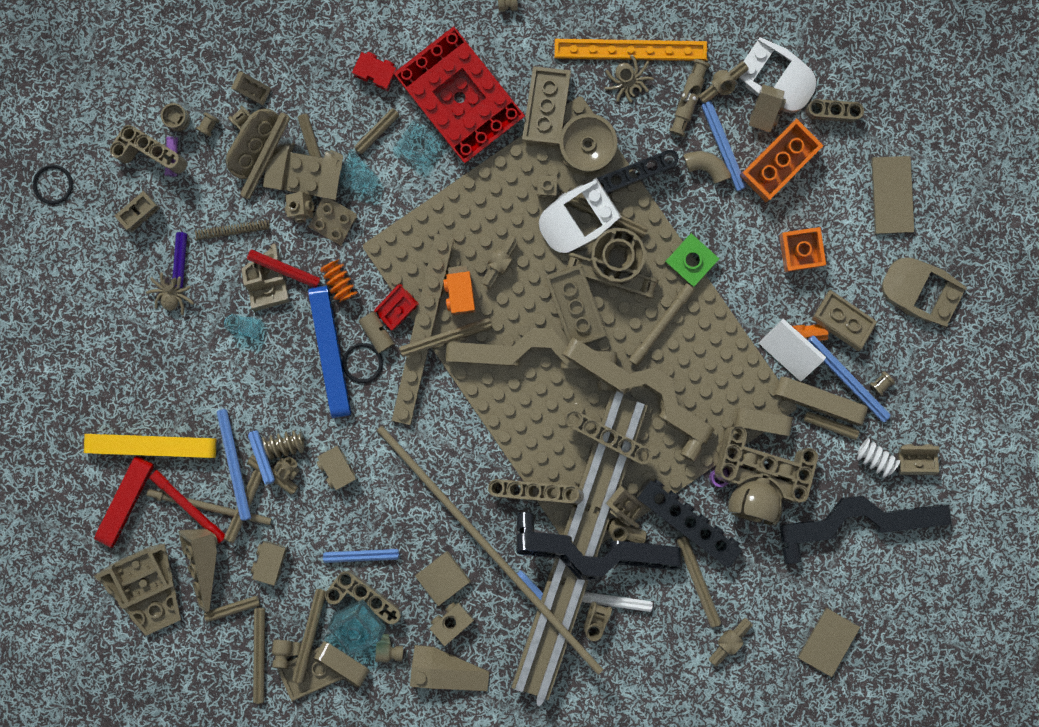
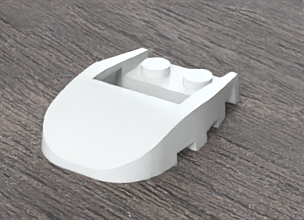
(796, 81)
(560, 227)

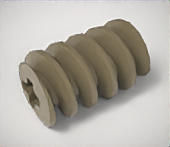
(285, 445)

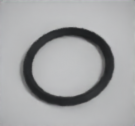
(55, 201)
(362, 380)

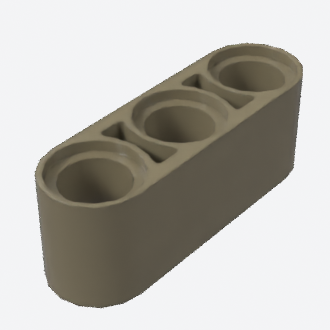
(843, 107)
(764, 421)
(341, 664)

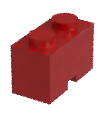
(371, 68)

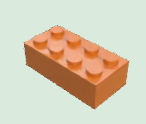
(781, 160)

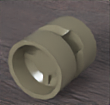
(175, 117)

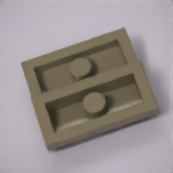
(442, 578)

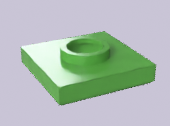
(678, 263)

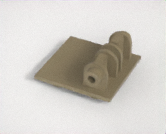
(333, 220)

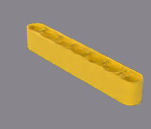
(150, 445)

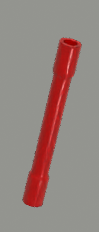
(164, 484)

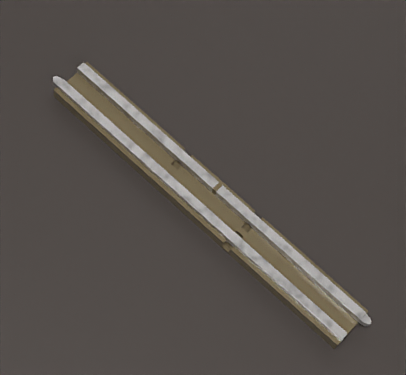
(587, 528)

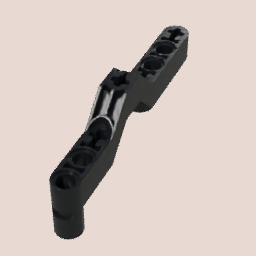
(858, 506)
(588, 567)

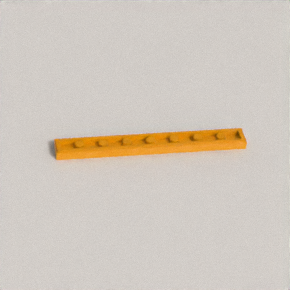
(622, 49)

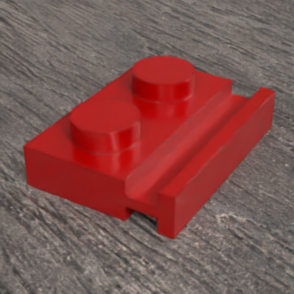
(396, 307)

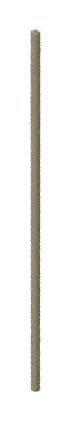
(490, 550)

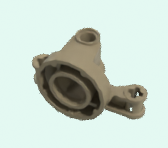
(625, 277)

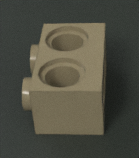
(137, 211)

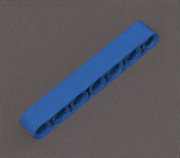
(329, 351)

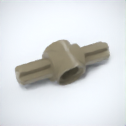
(724, 82)
(499, 261)
(730, 642)

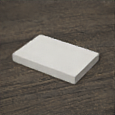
(792, 350)

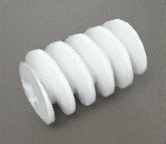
(877, 458)

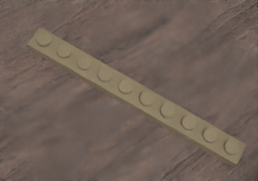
(423, 328)

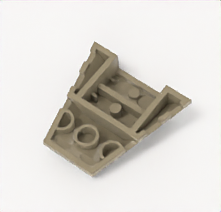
(144, 588)

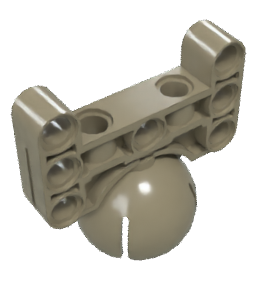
(757, 496)

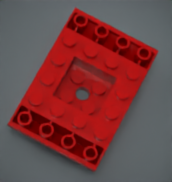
(452, 68)

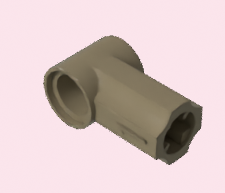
(626, 533)

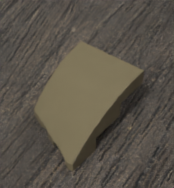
(268, 286)

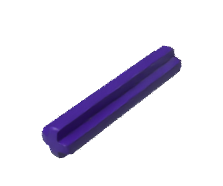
(179, 256)

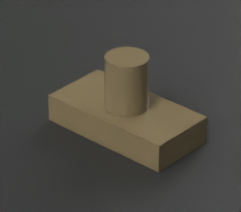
(251, 88)

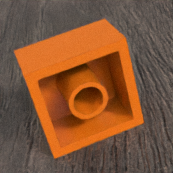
(802, 249)
(460, 293)

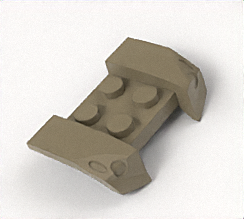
(304, 172)

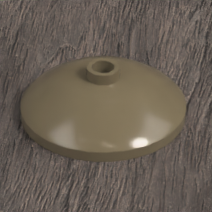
(592, 129)

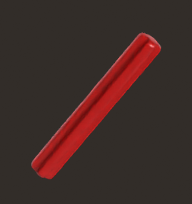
(283, 268)

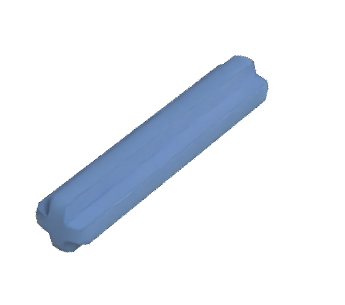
(261, 457)

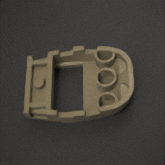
(905, 282)

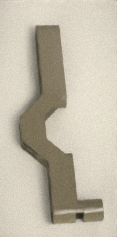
(511, 355)
(653, 379)

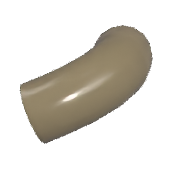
(707, 162)

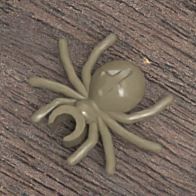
(628, 79)
(169, 293)

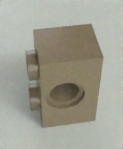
(446, 633)

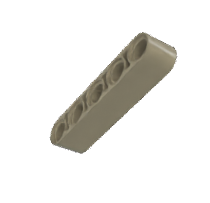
(821, 401)
(618, 438)
(544, 491)

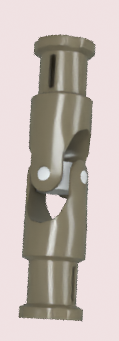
(688, 101)

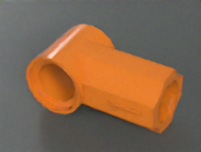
(812, 330)

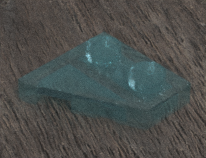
(358, 175)

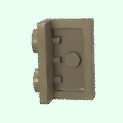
(918, 460)
(625, 505)

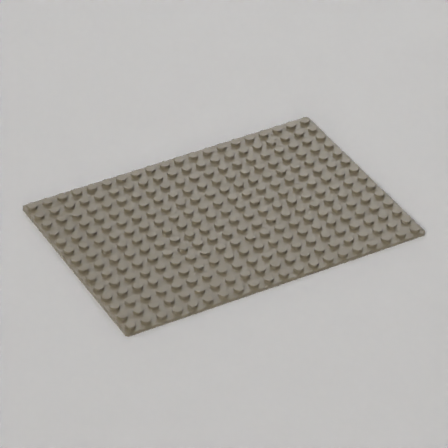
(526, 405)

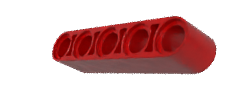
(124, 501)

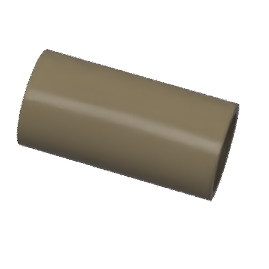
(376, 333)

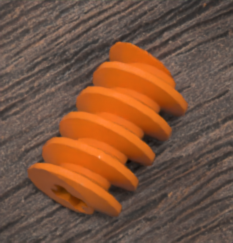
(338, 281)

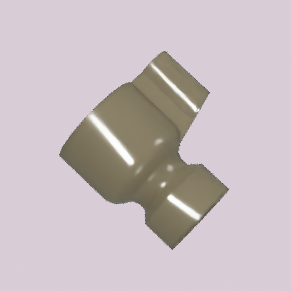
(283, 649)
(385, 652)

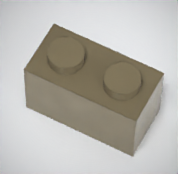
(766, 108)
(336, 468)
(269, 562)

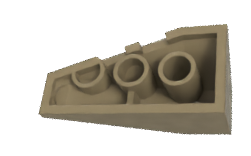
(201, 551)
(440, 670)

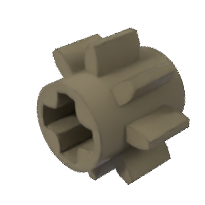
(286, 468)

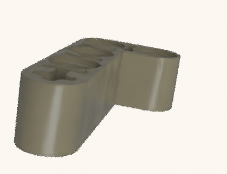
(152, 150)
(372, 593)

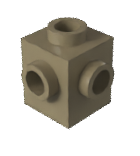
(299, 206)

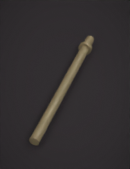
(160, 495)

